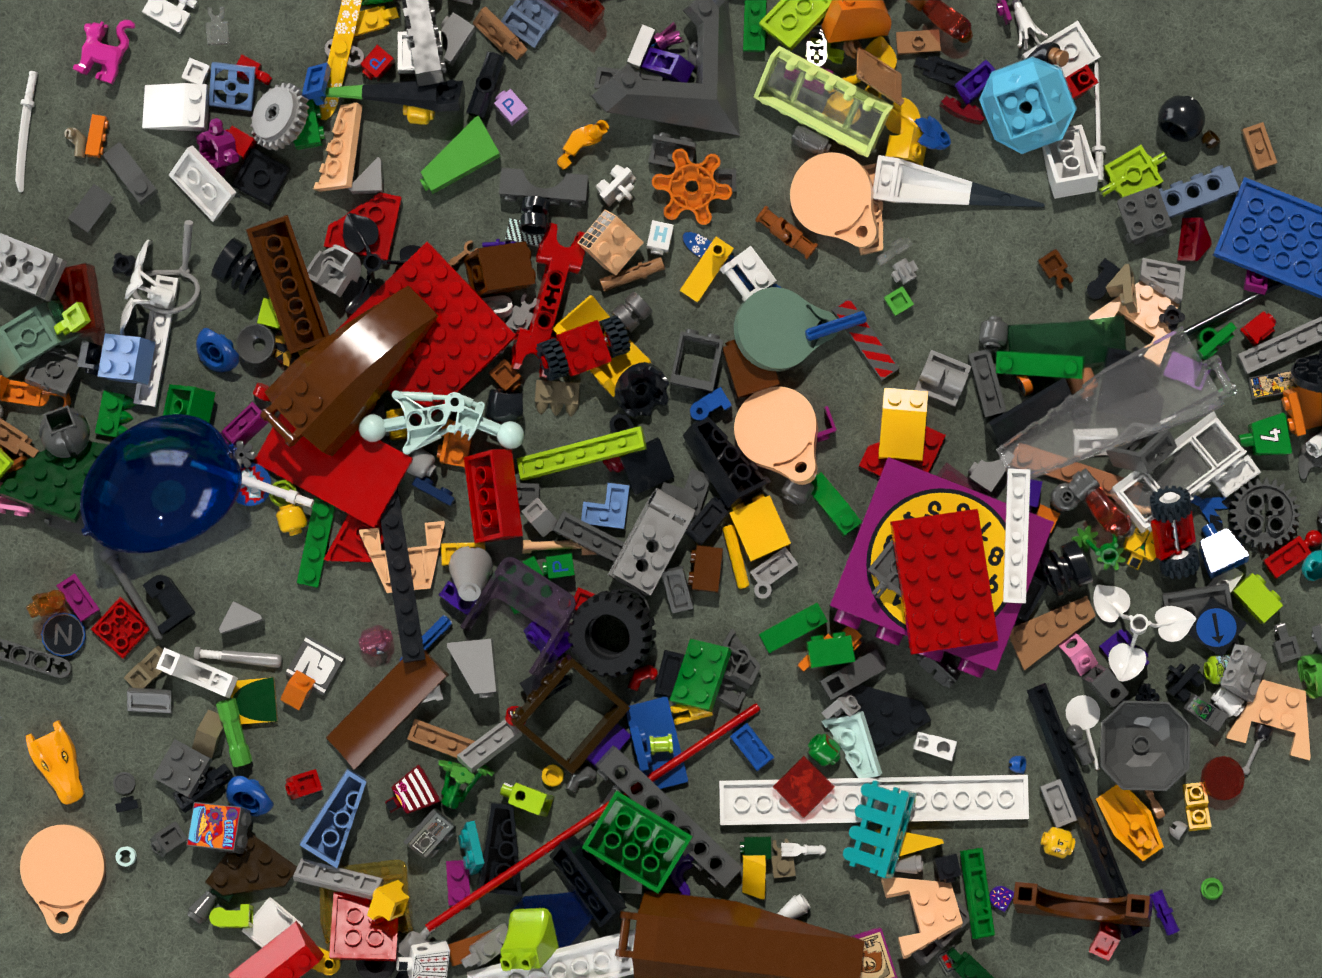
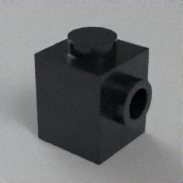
(947, 867)

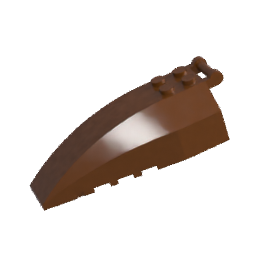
(347, 372)

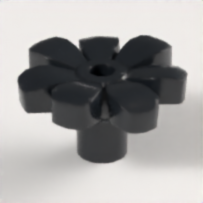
(1147, 693)

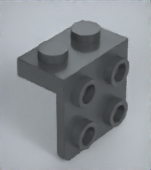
(1144, 215)

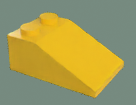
(903, 424)

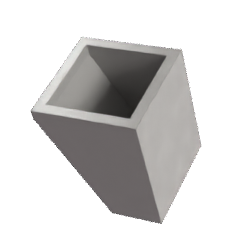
(477, 665)

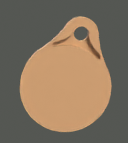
(835, 198)
(779, 432)
(62, 872)

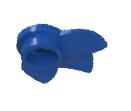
(934, 135)

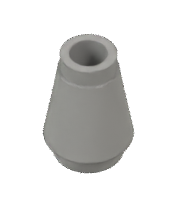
(910, 863)

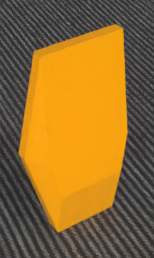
(1130, 822)

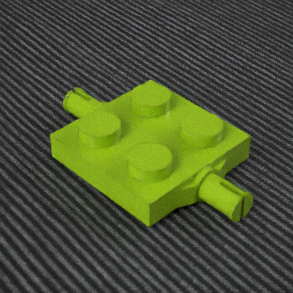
(1133, 172)

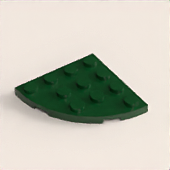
(52, 482)

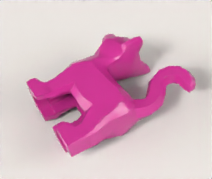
(106, 55)

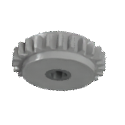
(279, 116)

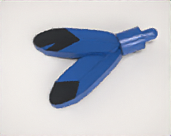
(1208, 505)

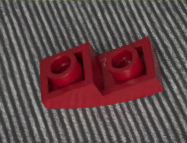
(968, 114)

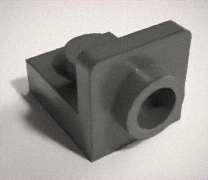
(167, 839)

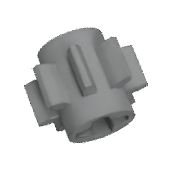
(904, 271)

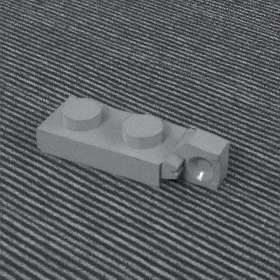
(486, 947)

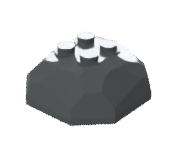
(1145, 745)

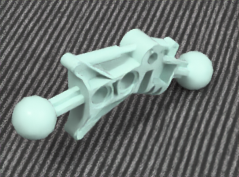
(373, 427)

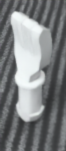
(794, 849)

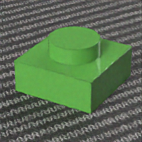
(898, 301)

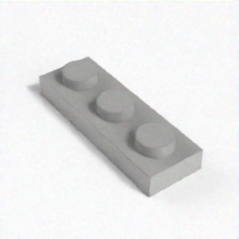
(488, 746)

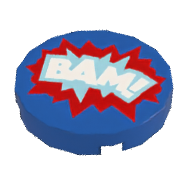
(251, 496)

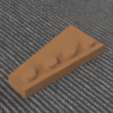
(1040, 635)

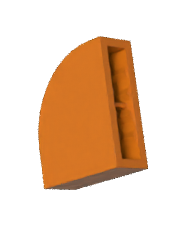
(856, 20)

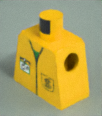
(1140, 546)

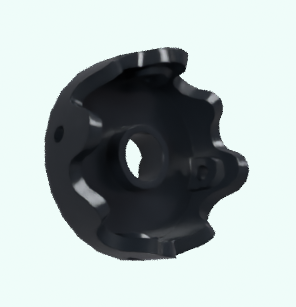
(652, 393)

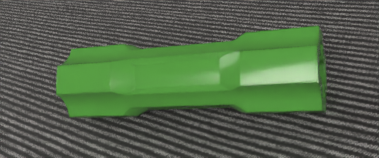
(238, 747)

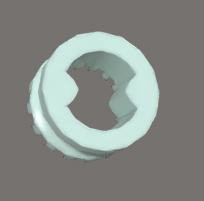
(133, 855)

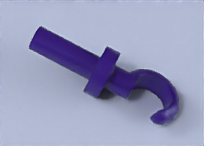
(498, 242)

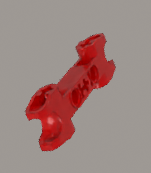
(558, 262)

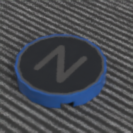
(63, 634)

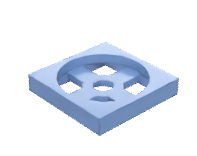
(232, 69)

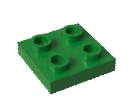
(1218, 338)

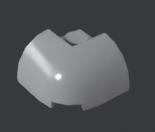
(334, 269)

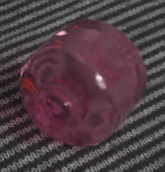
(375, 640)

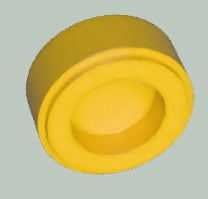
(552, 775)

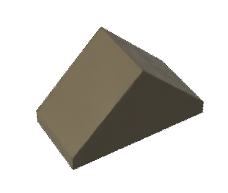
(208, 734)

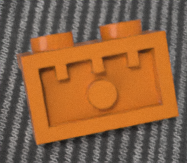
(454, 447)

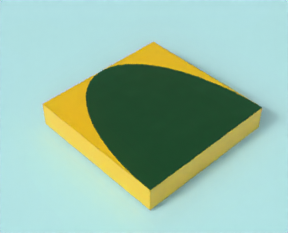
(256, 700)

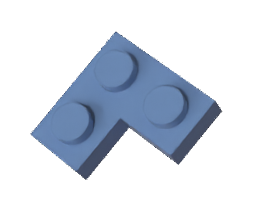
(610, 514)

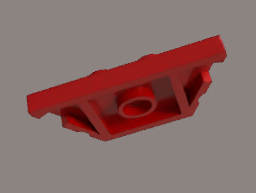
(349, 544)

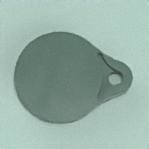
(773, 328)

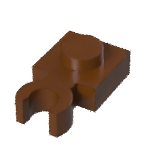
(1053, 265)

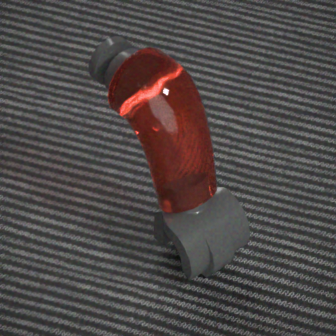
(1106, 513)

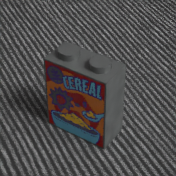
(219, 828)

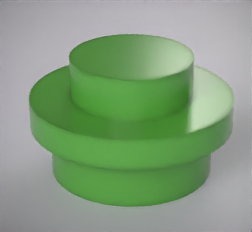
(1211, 888)

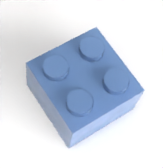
(126, 359)

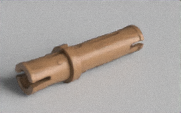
(642, 270)

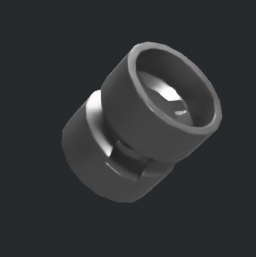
(632, 311)

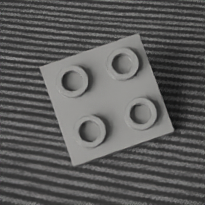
(943, 378)

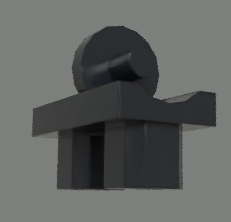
(1191, 674)

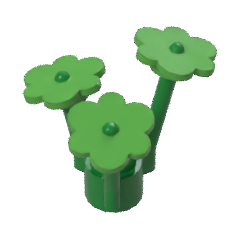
(454, 794)

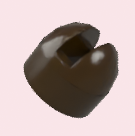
(1211, 139)

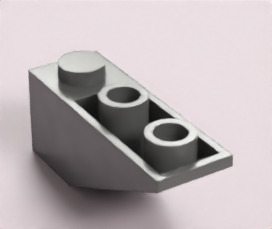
(853, 674)

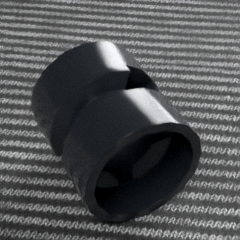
(534, 215)

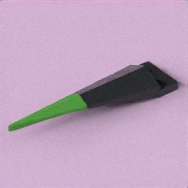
(434, 97)

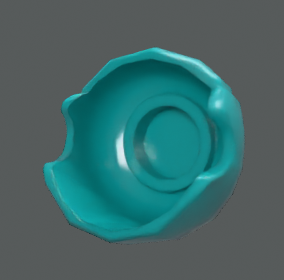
(1313, 566)

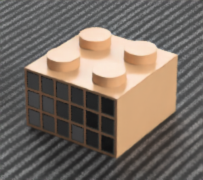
(610, 242)

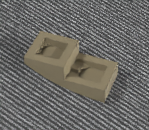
(146, 670)

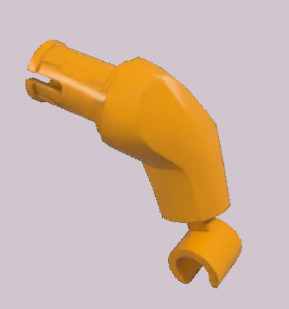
(582, 137)

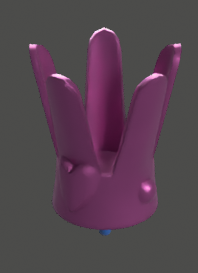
(667, 38)

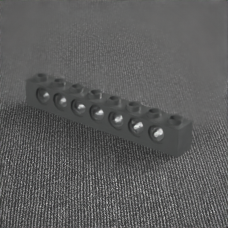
(727, 867)

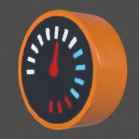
(1024, 384)

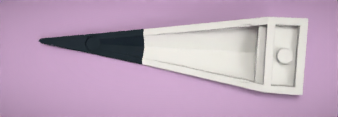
(911, 183)

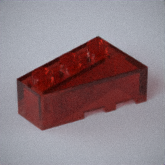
(79, 284)

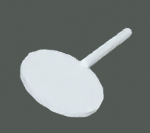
(1085, 713)

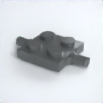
(886, 571)

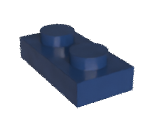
(426, 486)

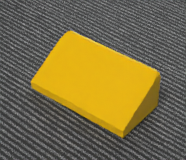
(754, 876)

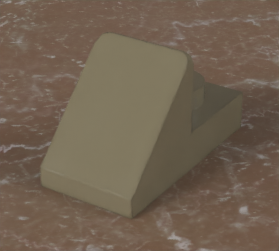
(1124, 286)

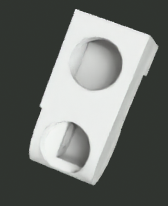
(935, 745)

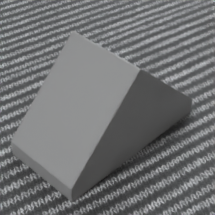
(370, 180)
(238, 617)

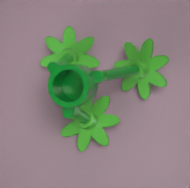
(1108, 552)

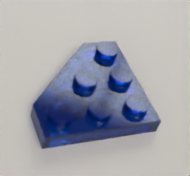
(567, 912)

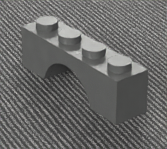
(570, 190)

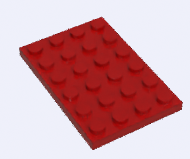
(944, 581)

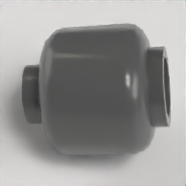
(993, 333)
(797, 493)
(1059, 502)

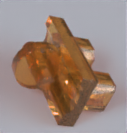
(47, 603)

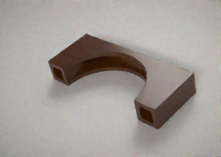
(1126, 910)

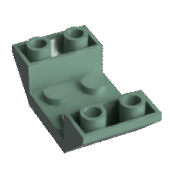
(29, 338)

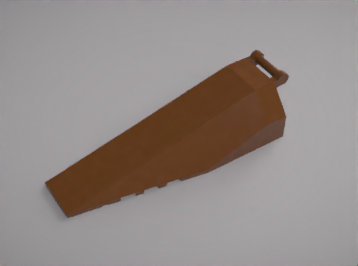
(731, 939)

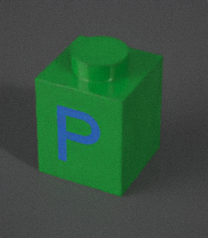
(559, 566)

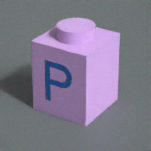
(510, 106)

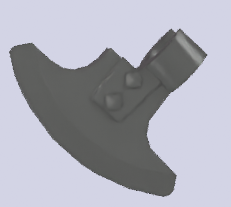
(1307, 461)

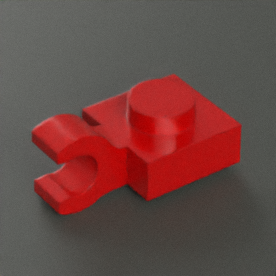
(259, 75)

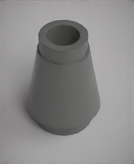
(202, 907)

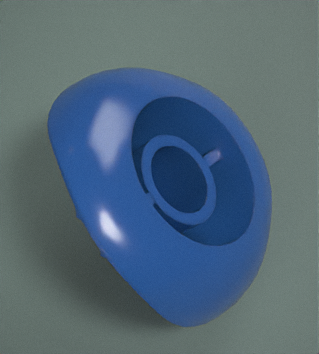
(216, 351)
(249, 795)

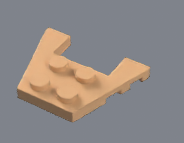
(1150, 306)
(421, 558)
(1279, 708)
(933, 908)

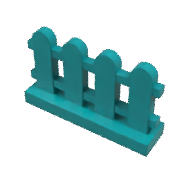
(896, 822)

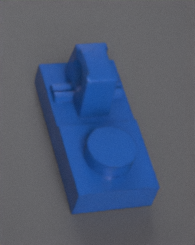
(316, 83)

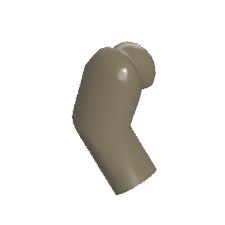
(78, 140)

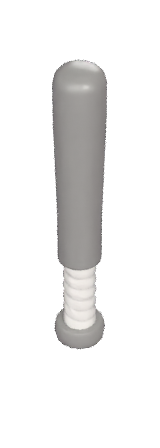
(251, 658)

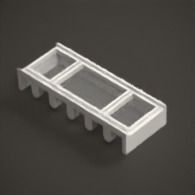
(1200, 457)

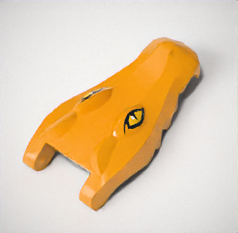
(56, 760)

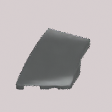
(740, 671)

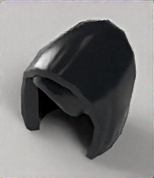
(504, 406)

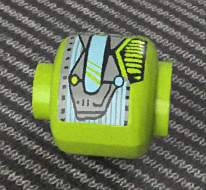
(1215, 668)

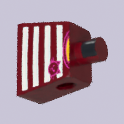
(413, 792)

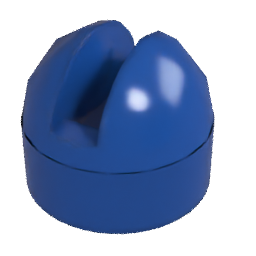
(1018, 764)

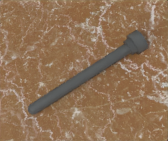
(110, 557)

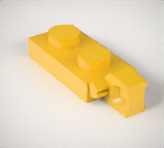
(374, 19)

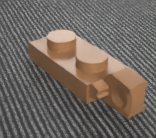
(499, 33)
(15, 440)

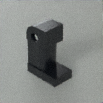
(171, 600)

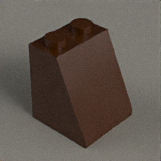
(500, 269)

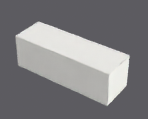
(641, 46)

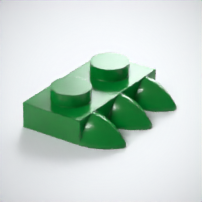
(112, 414)

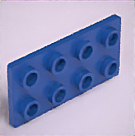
(655, 720)

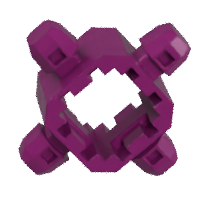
(217, 146)

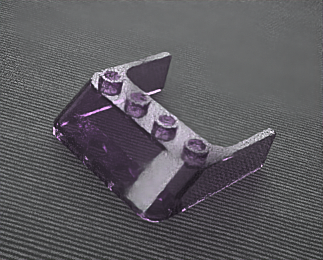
(531, 596)

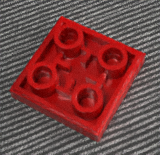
(121, 627)

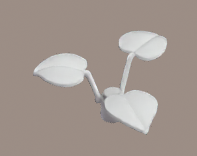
(156, 293)
(1124, 659)

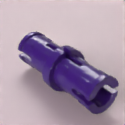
(1164, 912)

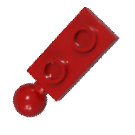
(1292, 553)

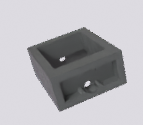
(692, 383)
(1145, 459)

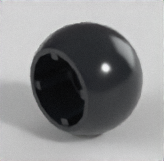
(1181, 118)

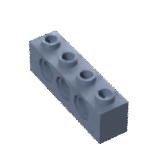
(1221, 176)

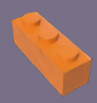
(96, 136)

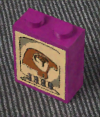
(876, 956)

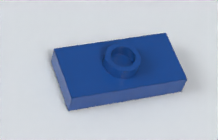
(752, 746)

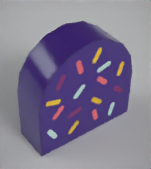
(1001, 897)

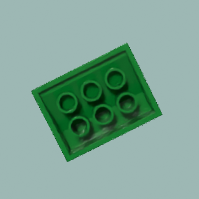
(637, 841)

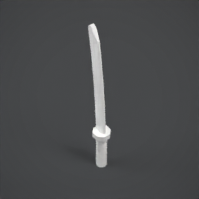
(27, 104)
(1098, 149)

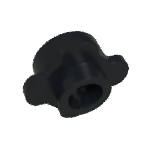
(127, 269)
(1172, 311)

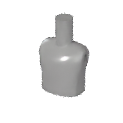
(413, 938)

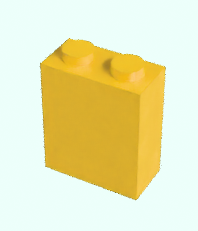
(759, 527)

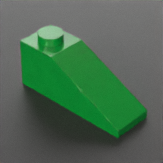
(834, 505)
(793, 627)

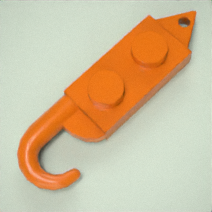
(26, 394)

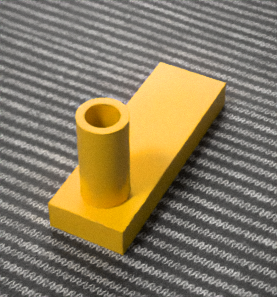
(706, 269)

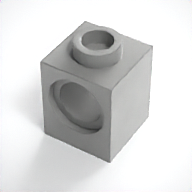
(540, 517)

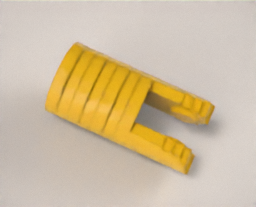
(694, 714)

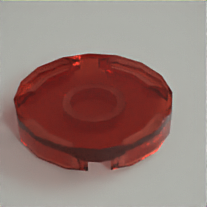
(1222, 778)

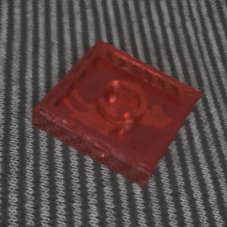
(803, 786)

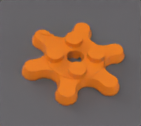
(694, 201)

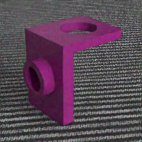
(1002, 9)
(824, 435)

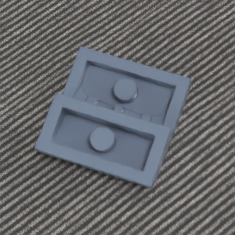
(530, 19)

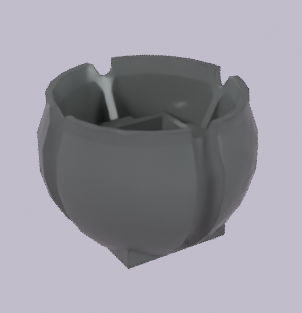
(67, 439)

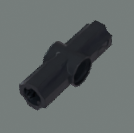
(490, 72)

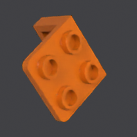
(1303, 409)

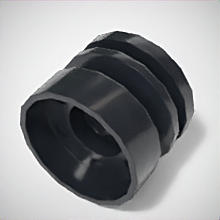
(236, 265)
(1067, 567)

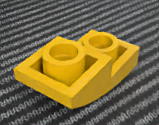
(1196, 807)

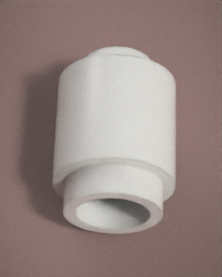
(1228, 701)

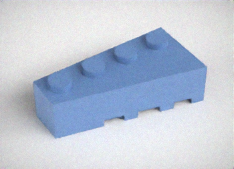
(334, 820)

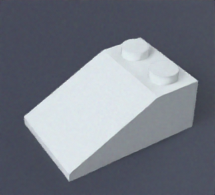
(176, 107)
(1070, 164)

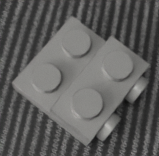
(1244, 672)

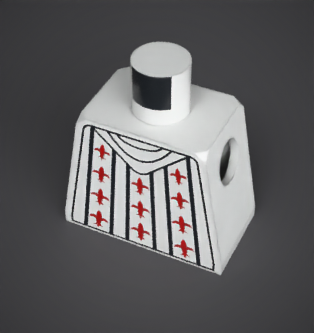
(426, 960)

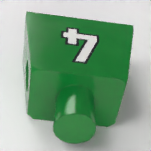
(1268, 436)

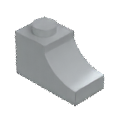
(458, 35)
(986, 474)

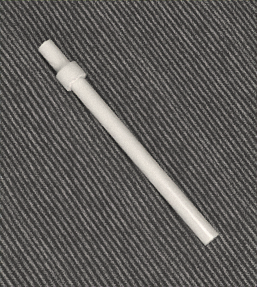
(291, 496)

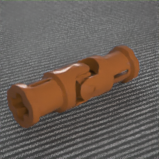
(776, 225)

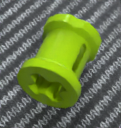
(661, 744)

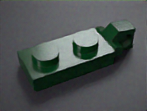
(967, 966)

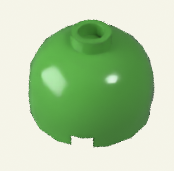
(1311, 671)

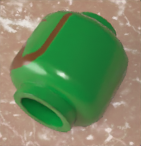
(824, 749)

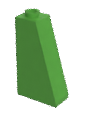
(462, 156)

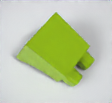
(528, 940)

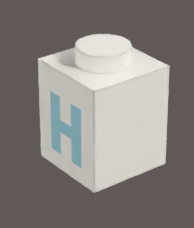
(660, 237)

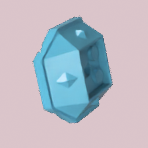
(1043, 88)

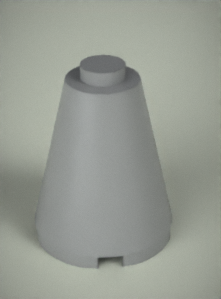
(470, 571)

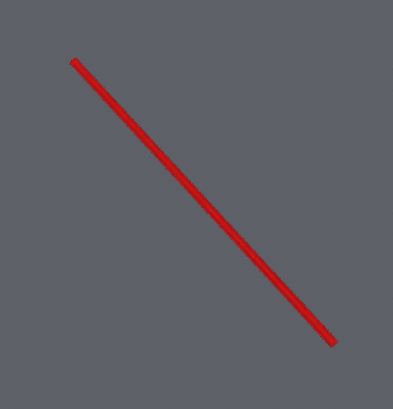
(552, 844)

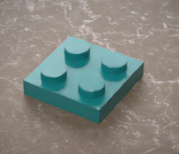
(470, 842)

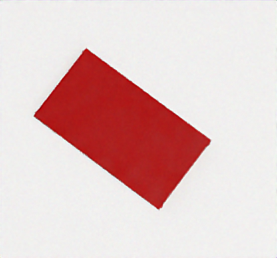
(354, 479)

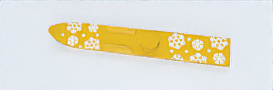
(340, 51)

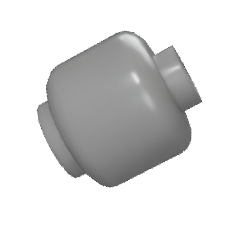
(422, 464)

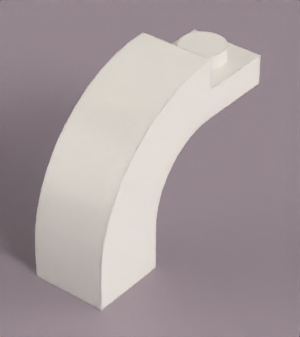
(197, 672)

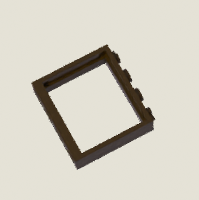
(598, 733)

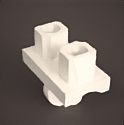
(618, 187)

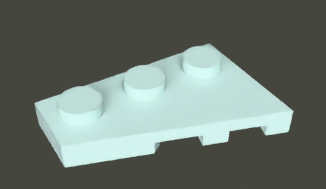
(856, 742)

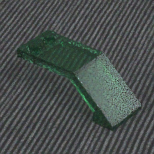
(1076, 337)

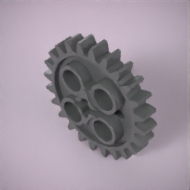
(1284, 515)

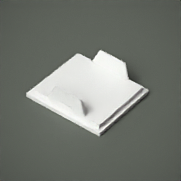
(269, 922)

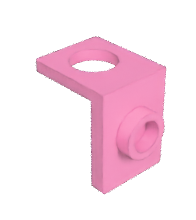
(1080, 655)

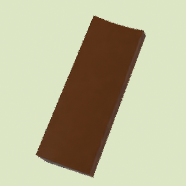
(287, 284)
(385, 708)

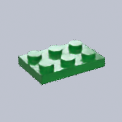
(700, 675)

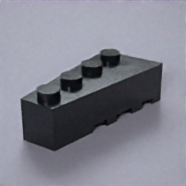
(723, 463)
(500, 849)

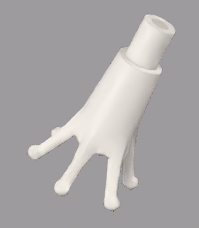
(1025, 25)

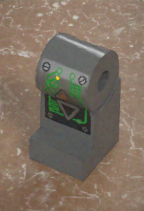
(1205, 712)

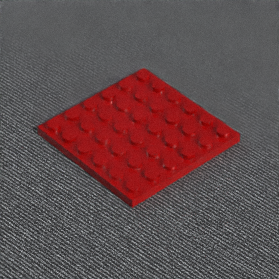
(461, 338)

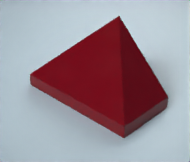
(1193, 239)

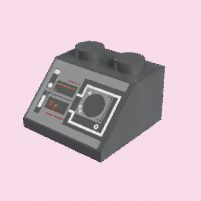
(430, 834)

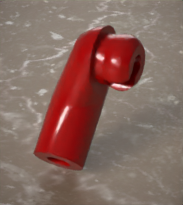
(641, 674)

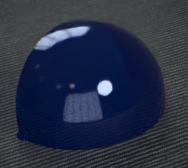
(160, 485)

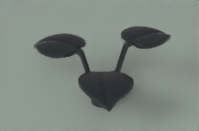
(359, 234)

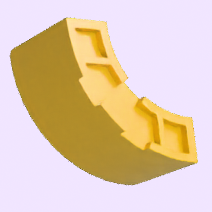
(610, 372)

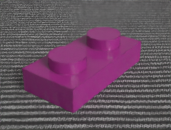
(78, 597)
(457, 881)

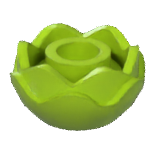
(284, 484)

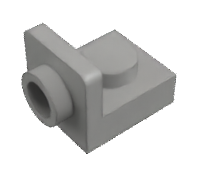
(845, 703)

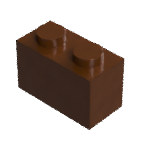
(706, 568)

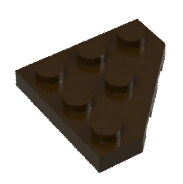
(253, 871)

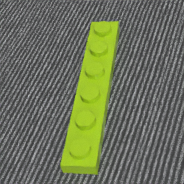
(581, 453)

